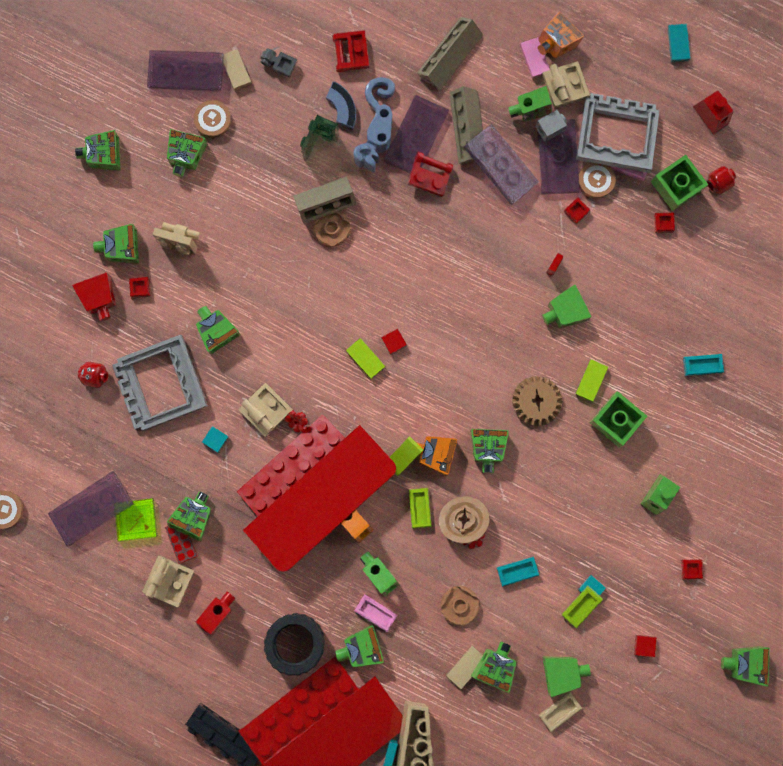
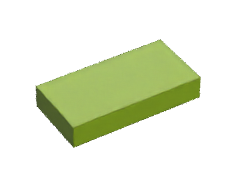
(365, 358)
(591, 380)
(405, 454)
(419, 508)
(582, 606)

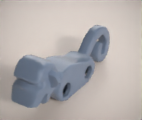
(380, 128)

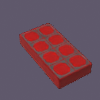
(181, 544)

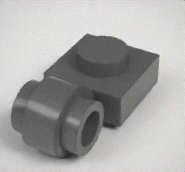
(283, 63)

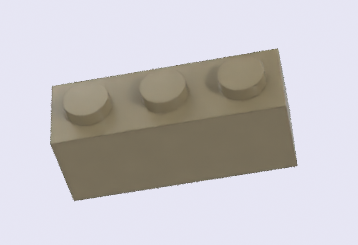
(324, 200)

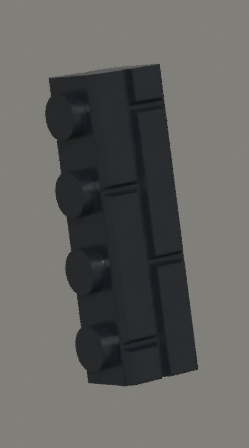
(221, 734)

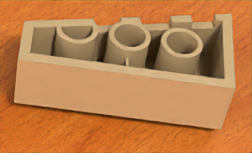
(415, 739)

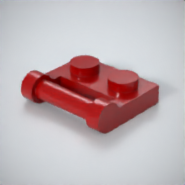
(357, 51)
(427, 179)

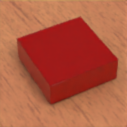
(577, 210)
(664, 222)
(555, 264)
(139, 287)
(393, 341)
(692, 569)
(645, 646)

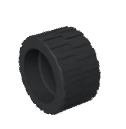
(277, 661)

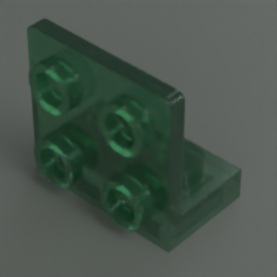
(320, 126)

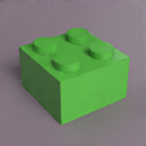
(679, 182)
(618, 419)

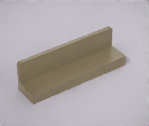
(451, 52)
(465, 119)

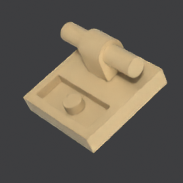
(565, 84)
(179, 239)
(265, 409)
(168, 581)

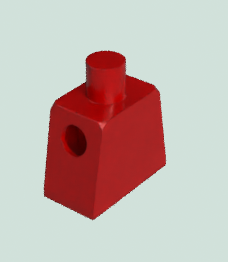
(714, 111)
(96, 295)
(211, 622)

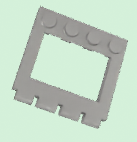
(611, 157)
(186, 375)

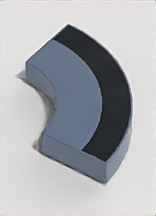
(344, 105)

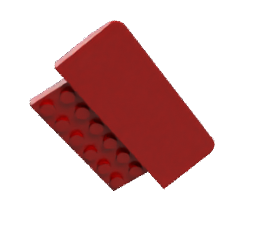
(312, 490)
(324, 722)

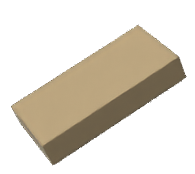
(236, 70)
(463, 669)
(560, 711)

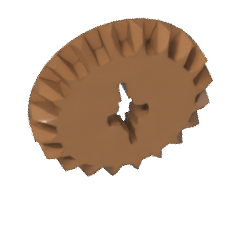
(527, 410)
(455, 510)

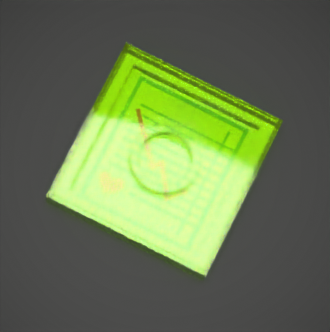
(137, 521)

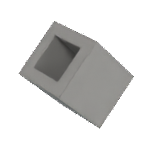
(551, 125)

